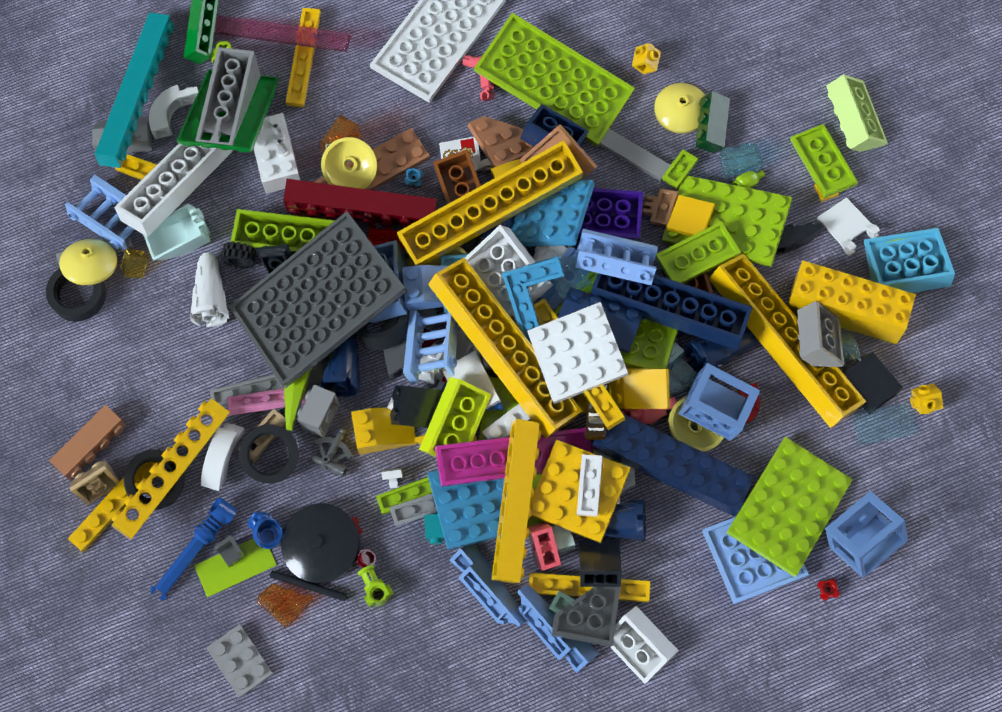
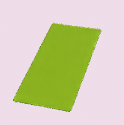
(217, 576)

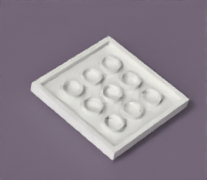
(577, 352)

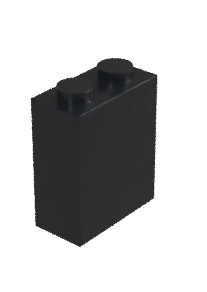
(872, 381)
(414, 405)
(600, 563)

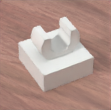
(392, 475)

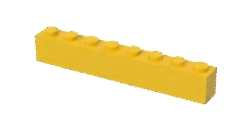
(515, 501)

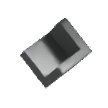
(230, 551)

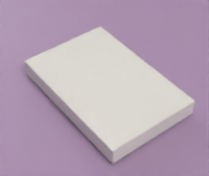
(473, 372)

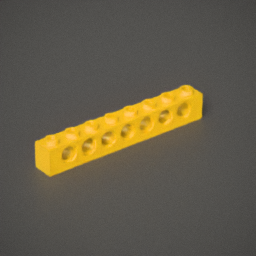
(130, 527)

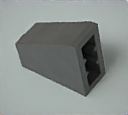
(394, 356)

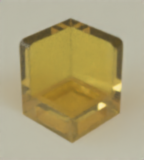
(134, 263)

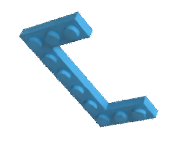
(517, 285)

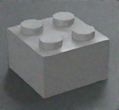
(318, 411)

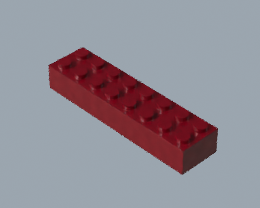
(361, 204)

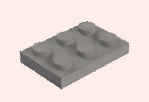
(239, 661)

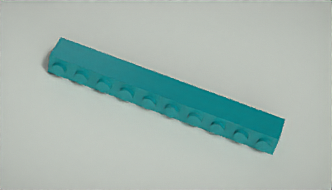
(134, 91)

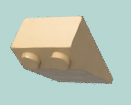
(94, 482)

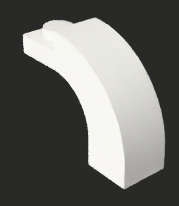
(166, 105)
(218, 456)

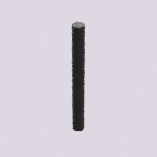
(308, 585)

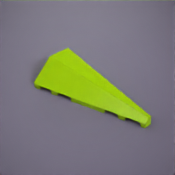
(293, 399)

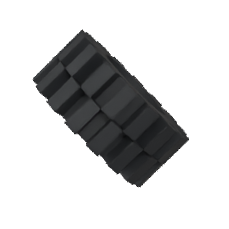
(238, 255)

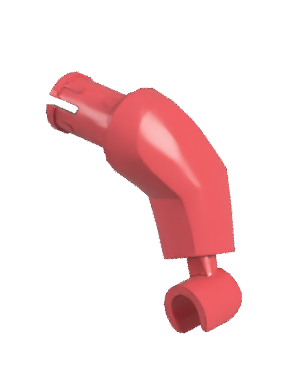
(485, 83)
(649, 416)

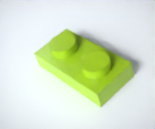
(679, 168)

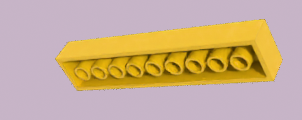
(490, 204)
(778, 332)
(501, 344)

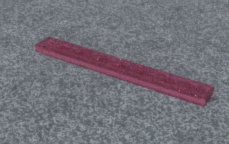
(282, 33)

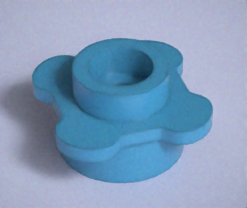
(413, 173)

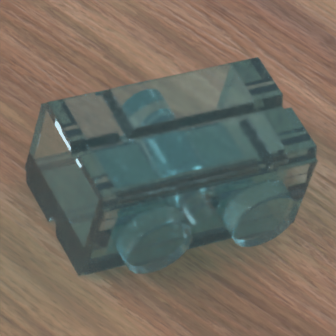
(740, 159)

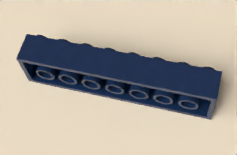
(679, 307)
(676, 464)

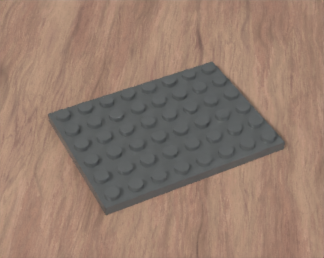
(317, 299)

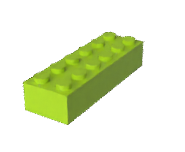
(274, 229)

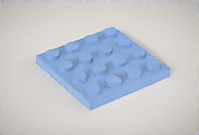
(741, 568)

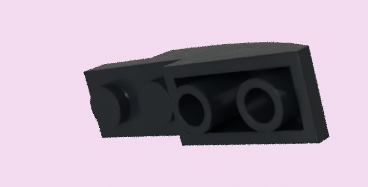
(797, 236)

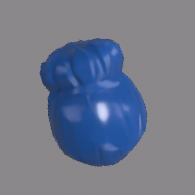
(265, 530)

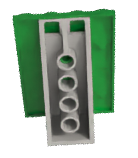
(229, 104)

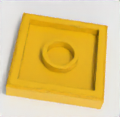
(690, 216)

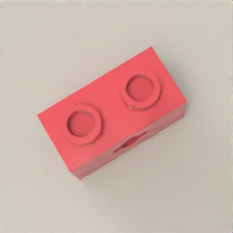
(544, 546)

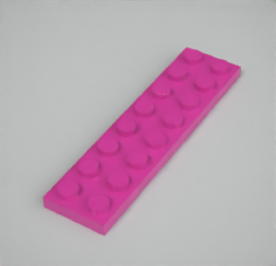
(487, 458)

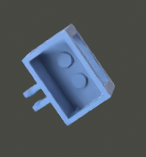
(716, 405)
(865, 536)

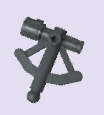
(328, 461)

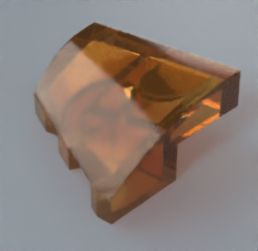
(283, 604)

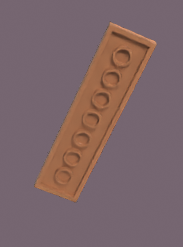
(393, 160)

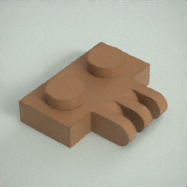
(660, 207)

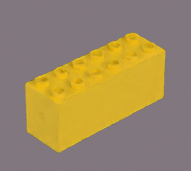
(858, 302)

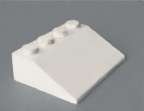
(498, 254)

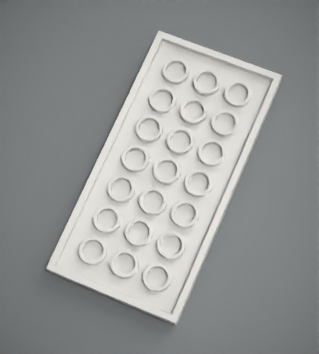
(433, 43)

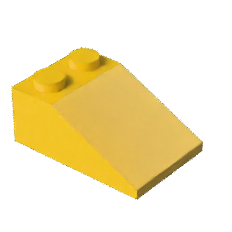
(642, 389)
(376, 433)

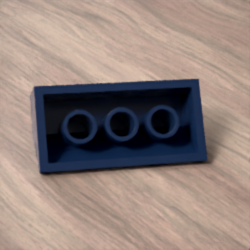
(622, 319)

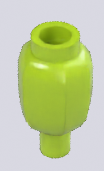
(748, 179)

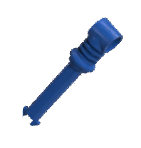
(221, 513)

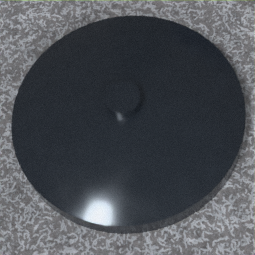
(320, 543)

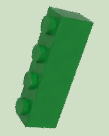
(200, 30)

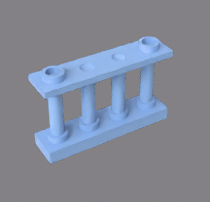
(113, 197)
(616, 257)
(416, 337)

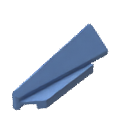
(490, 593)

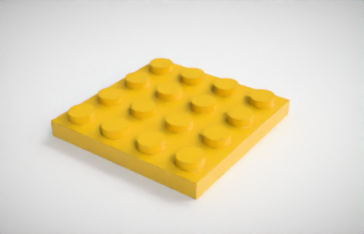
(558, 492)

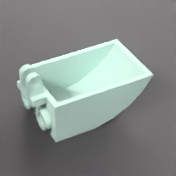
(178, 234)

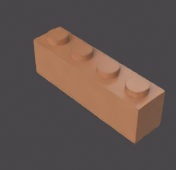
(88, 442)

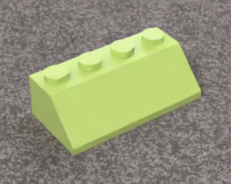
(856, 113)

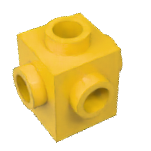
(646, 58)
(926, 399)

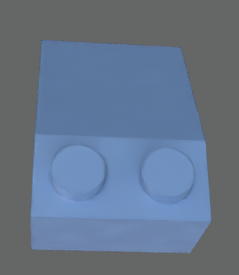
(419, 293)

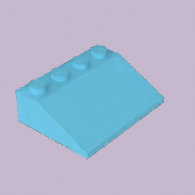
(910, 263)

